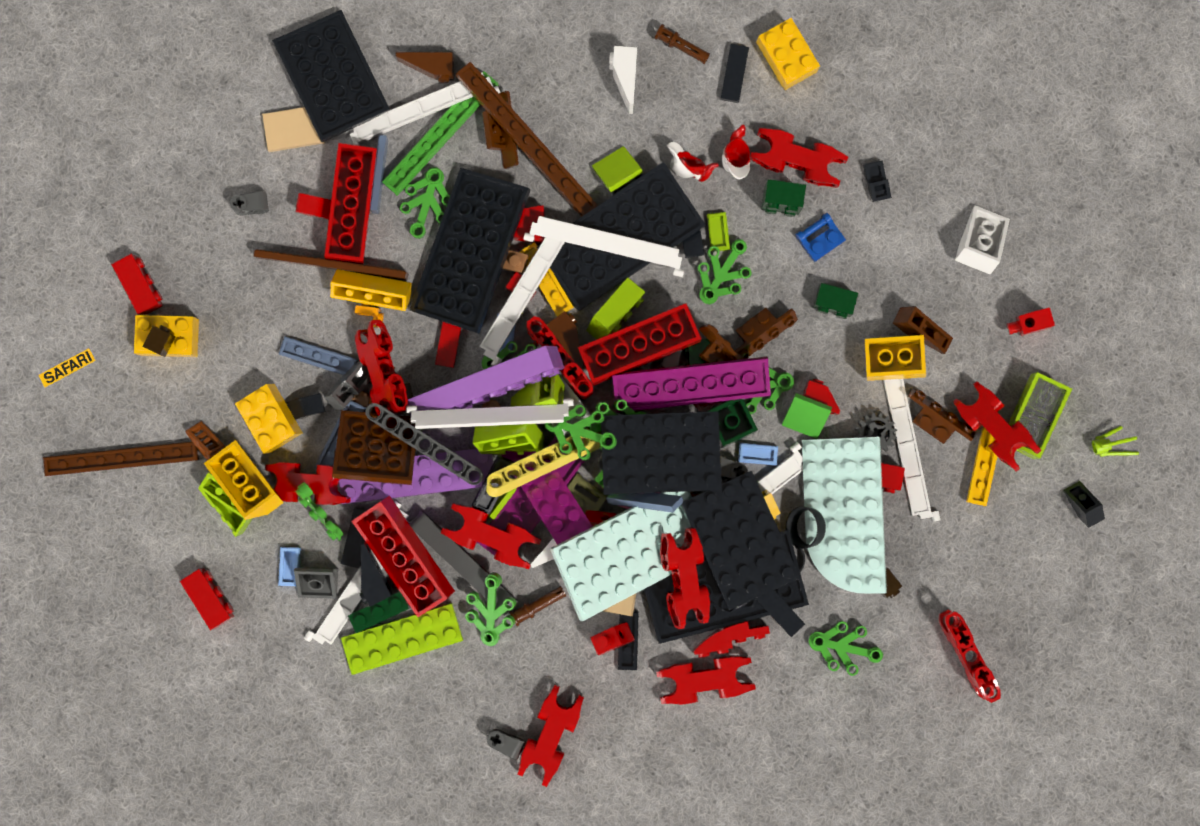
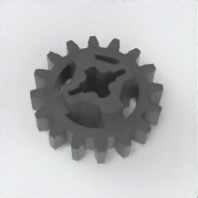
(870, 425)

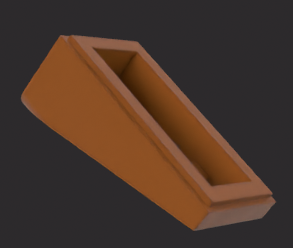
(210, 451)

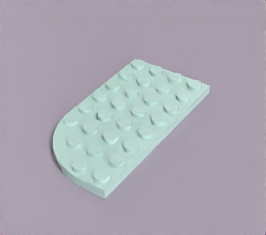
(846, 487)
(617, 556)

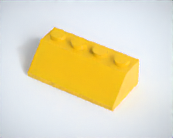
(243, 482)

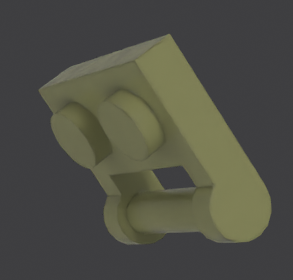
(583, 501)

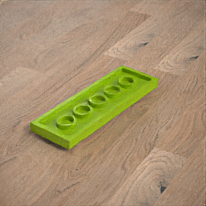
(402, 639)

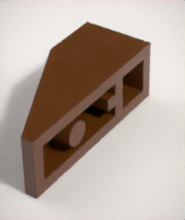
(432, 64)
(915, 322)
(567, 335)

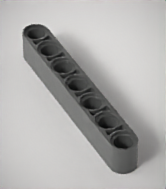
(414, 442)
(457, 557)

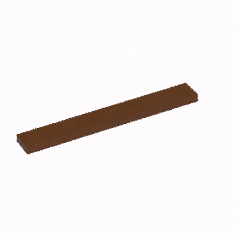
(331, 264)
(120, 458)

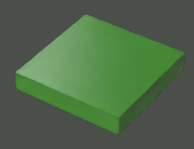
(806, 416)

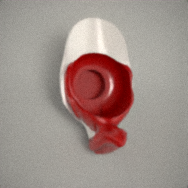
(737, 155)
(688, 166)

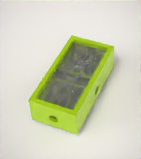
(1040, 410)

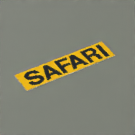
(66, 367)

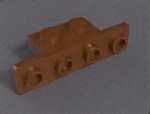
(498, 139)
(762, 329)
(719, 348)
(936, 420)

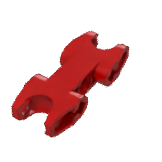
(812, 162)
(376, 356)
(573, 382)
(1006, 437)
(321, 483)
(503, 541)
(682, 564)
(975, 666)
(690, 682)
(544, 750)

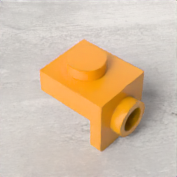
(369, 310)

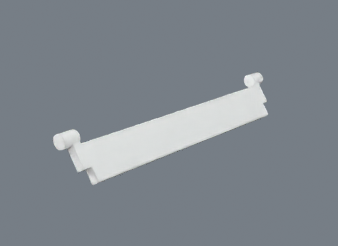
(412, 111)
(606, 242)
(520, 298)
(490, 416)
(908, 450)
(783, 472)
(344, 606)

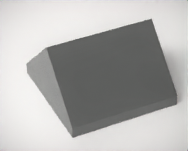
(316, 582)

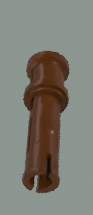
(674, 38)
(529, 610)

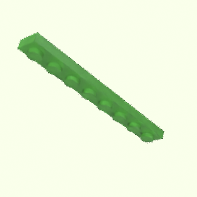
(431, 143)

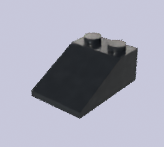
(373, 582)

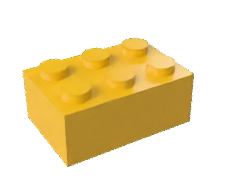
(788, 54)
(183, 327)
(895, 358)
(268, 418)

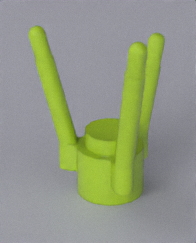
(1102, 445)

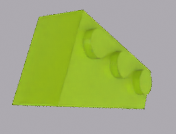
(616, 310)
(505, 438)
(220, 501)

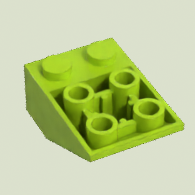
(546, 392)

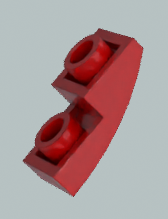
(313, 206)

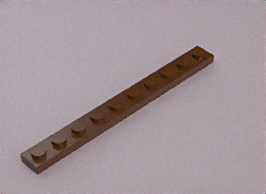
(526, 139)

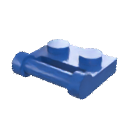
(823, 243)

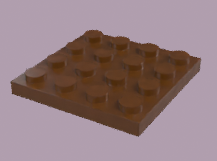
(371, 452)

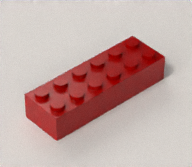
(350, 203)
(639, 344)
(403, 556)

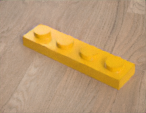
(550, 286)
(982, 471)

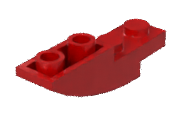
(722, 639)

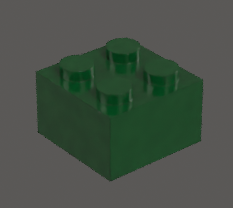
(783, 197)
(734, 422)

